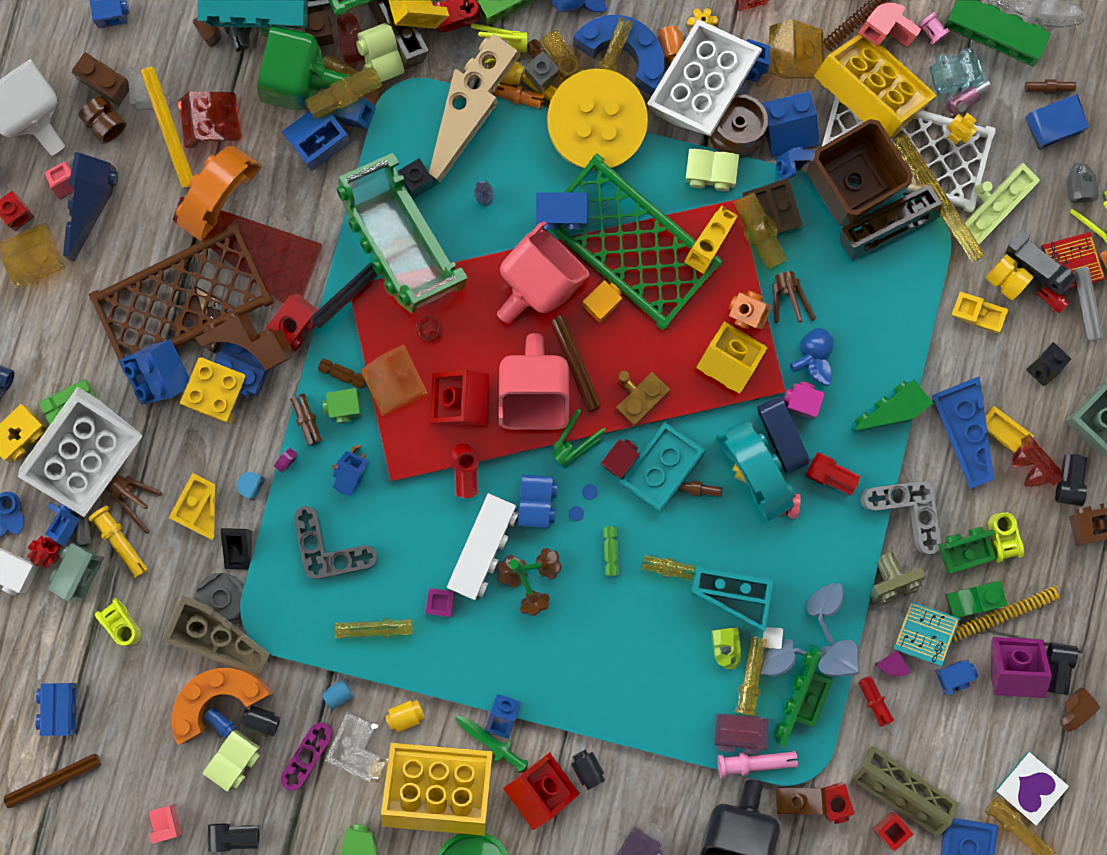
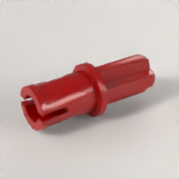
(875, 701)

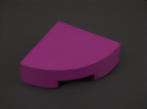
(893, 665)

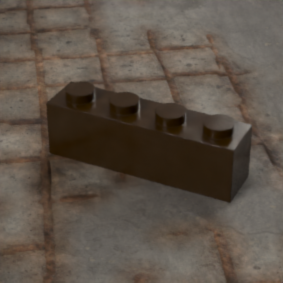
(408, 39)

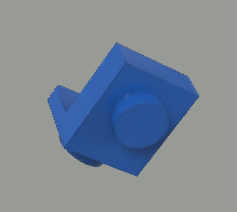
(789, 160)
(63, 524)

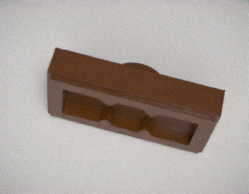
(801, 800)

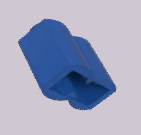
(536, 501)

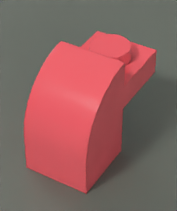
(889, 20)

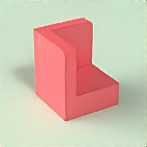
(164, 824)

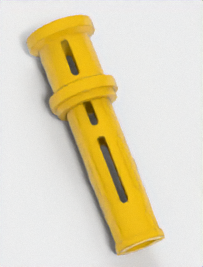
(112, 532)

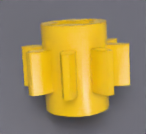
(962, 128)

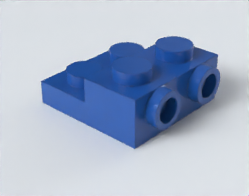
(245, 362)

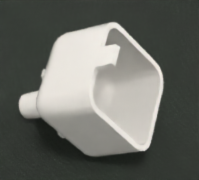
(28, 105)

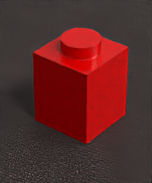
(892, 831)

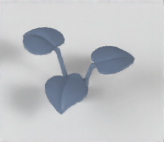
(836, 659)

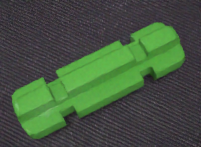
(611, 551)

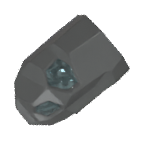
(1082, 184)

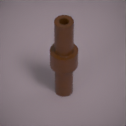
(1050, 86)
(697, 489)

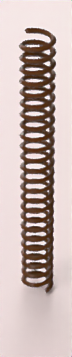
(865, 15)

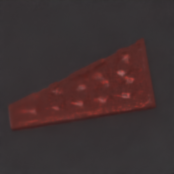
(281, 257)

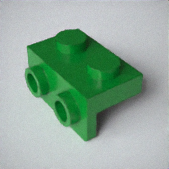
(967, 551)

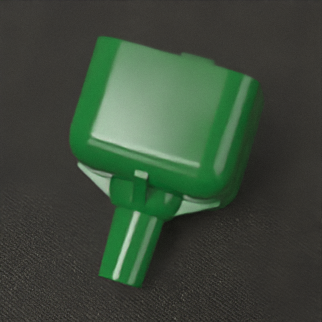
(292, 69)

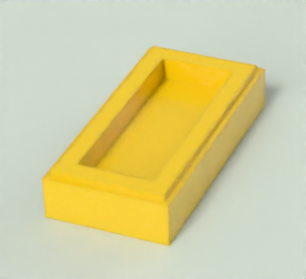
(1005, 429)

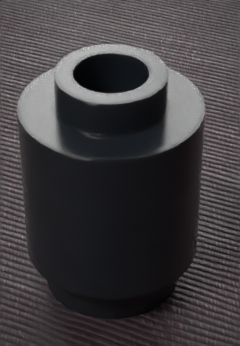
(260, 721)
(587, 769)

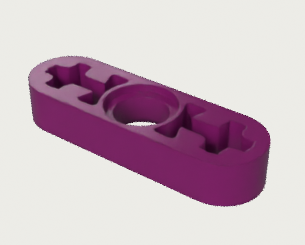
(290, 769)

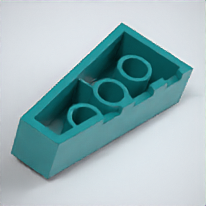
(254, 13)

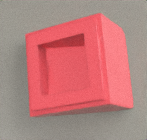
(60, 179)

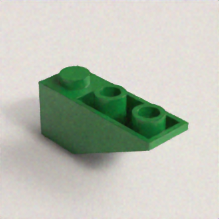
(900, 408)

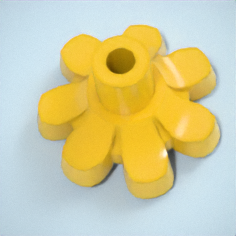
(704, 16)

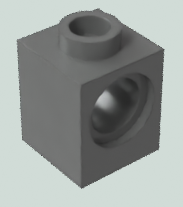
(542, 72)

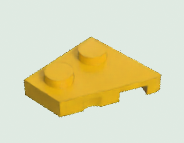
(197, 506)

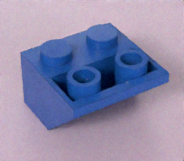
(316, 138)
(155, 372)

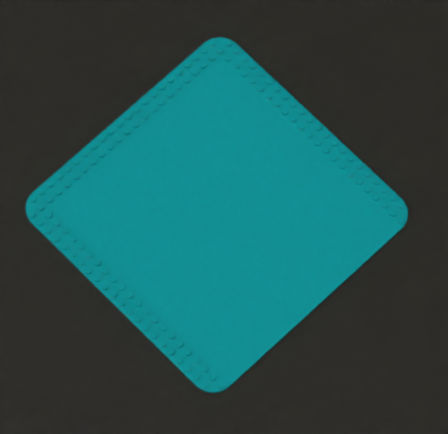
(632, 649)

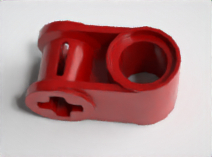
(457, 14)

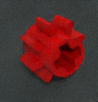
(43, 552)

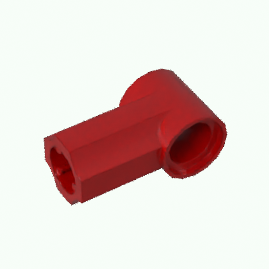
(826, 471)
(465, 472)

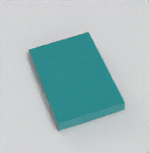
(662, 467)

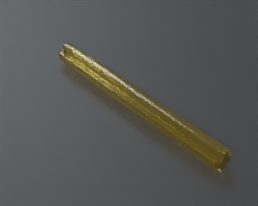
(948, 211)

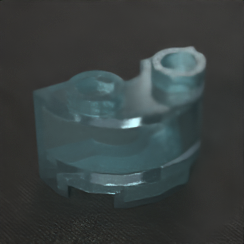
(956, 71)

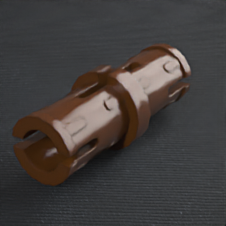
(306, 419)

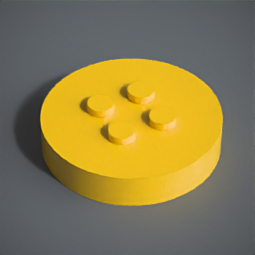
(596, 115)

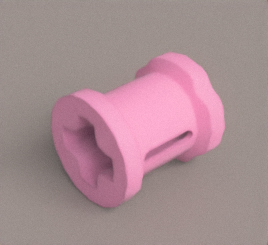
(933, 28)

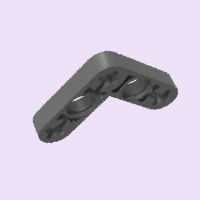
(327, 559)

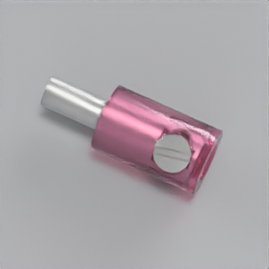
(966, 98)

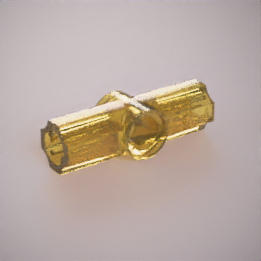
(559, 53)
(344, 92)
(760, 231)

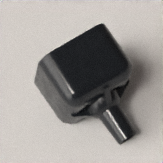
(741, 827)

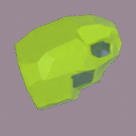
(726, 647)

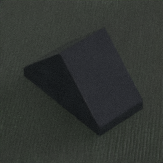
(236, 548)

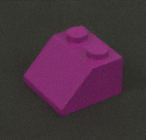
(1019, 667)

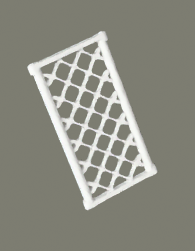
(985, 132)

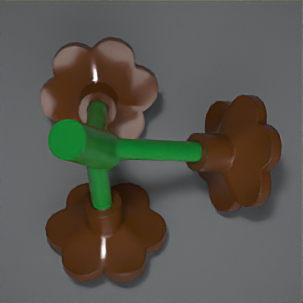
(515, 571)

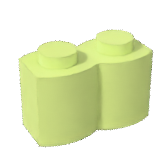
(380, 51)
(711, 169)
(232, 760)

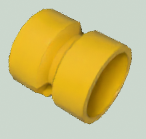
(1009, 277)

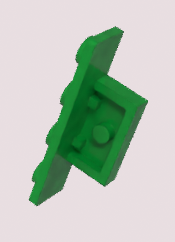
(807, 698)

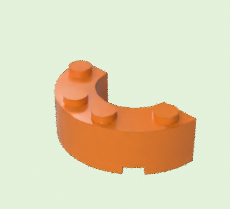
(212, 189)
(198, 692)

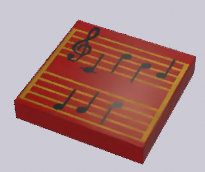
(1076, 253)

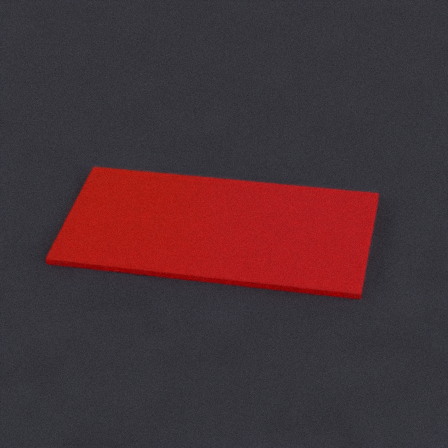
(623, 341)

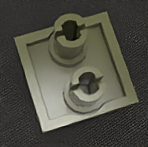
(895, 580)

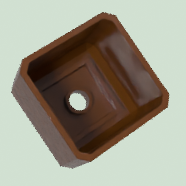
(862, 153)

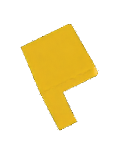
(417, 13)

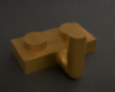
(641, 397)

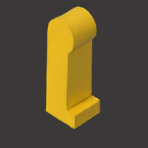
(710, 240)

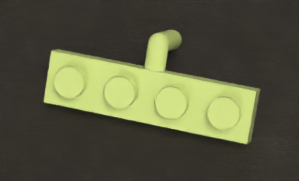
(1000, 202)

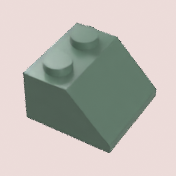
(75, 573)

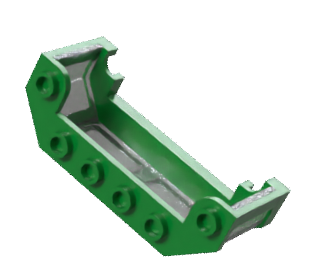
(397, 235)

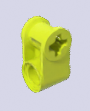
(1007, 538)
(115, 620)

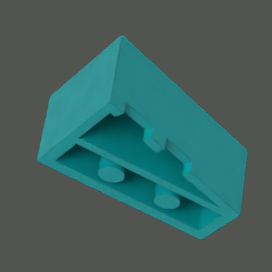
(735, 594)

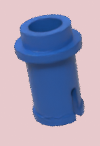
(219, 722)

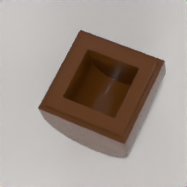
(210, 34)

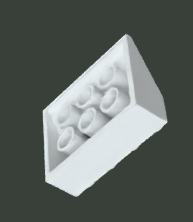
(703, 79)
(79, 452)

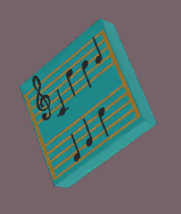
(927, 634)

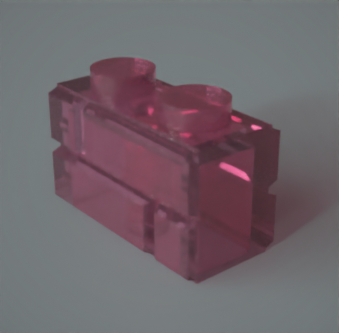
(740, 732)

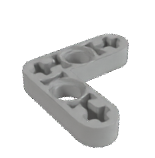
(916, 504)

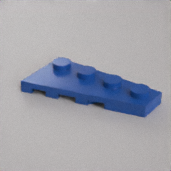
(966, 426)

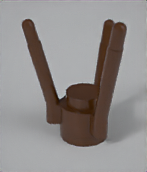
(789, 285)
(122, 488)

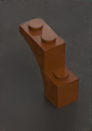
(268, 346)

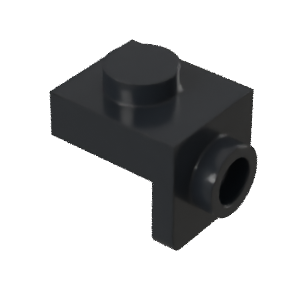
(1049, 364)

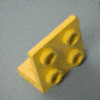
(213, 390)

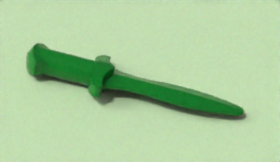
(499, 749)

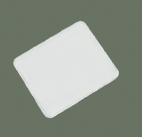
(773, 637)

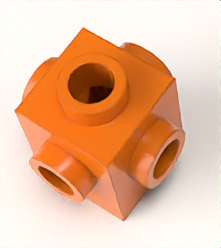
(757, 312)

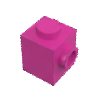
(803, 400)

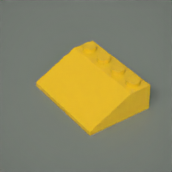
(874, 84)
(437, 789)

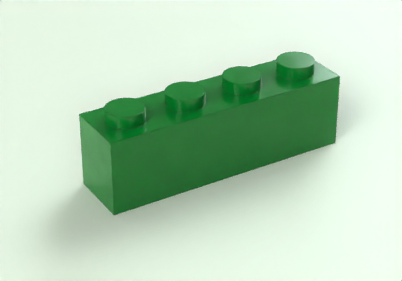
(998, 30)

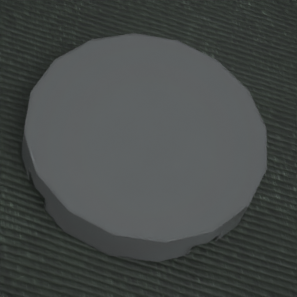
(222, 594)

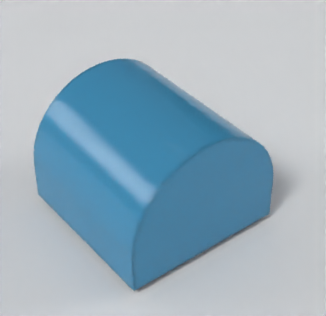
(250, 484)
(338, 694)

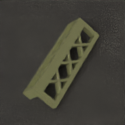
(904, 796)

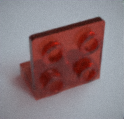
(209, 117)

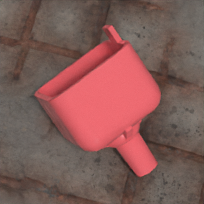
(540, 274)
(534, 389)

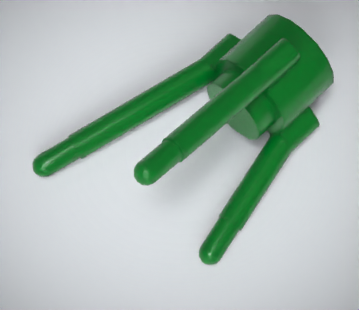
(567, 453)

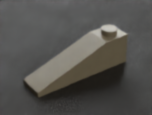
(207, 633)

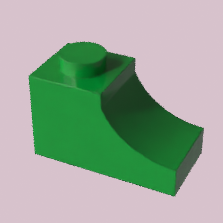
(976, 599)

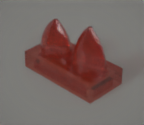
(1045, 468)

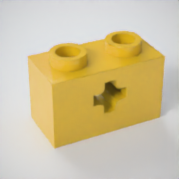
(30, 429)

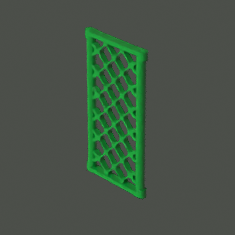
(662, 321)

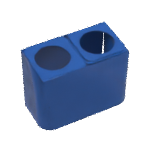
(1057, 121)

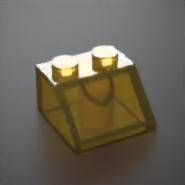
(795, 50)
(31, 255)

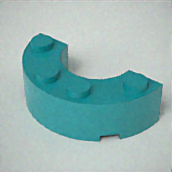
(758, 468)

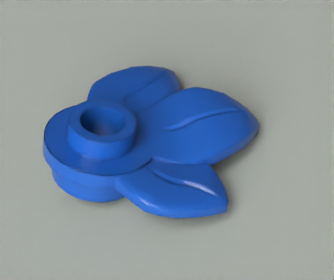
(11, 518)

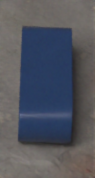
(783, 435)

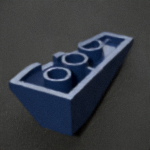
(93, 186)

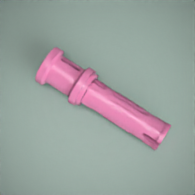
(745, 764)

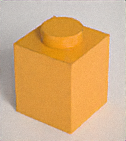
(603, 300)

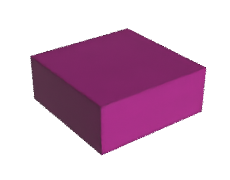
(439, 602)

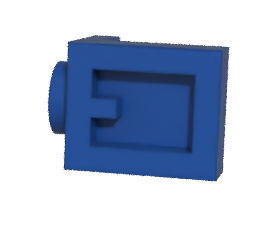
(502, 716)

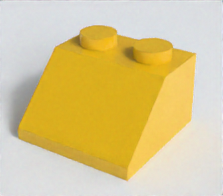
(731, 357)

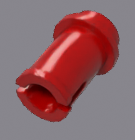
(1054, 300)

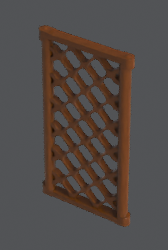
(233, 230)

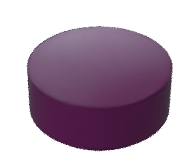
(286, 460)

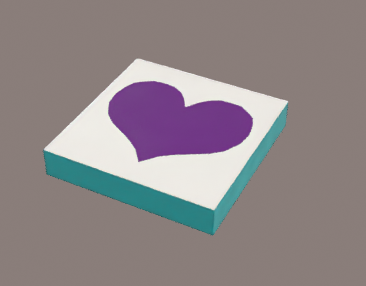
(1031, 788)

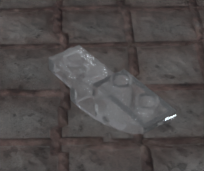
(1045, 12)

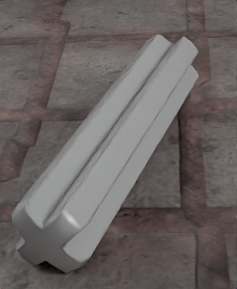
(1088, 303)

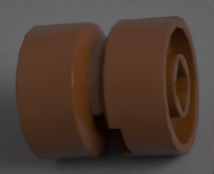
(105, 123)

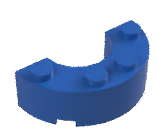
(640, 44)

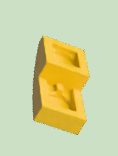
(980, 313)

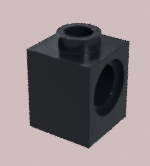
(416, 178)

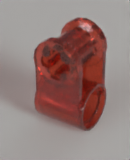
(349, 38)

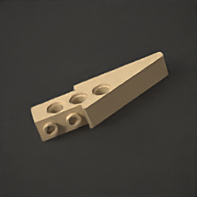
(461, 125)

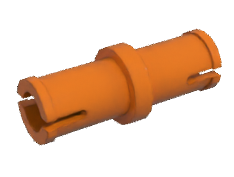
(519, 95)

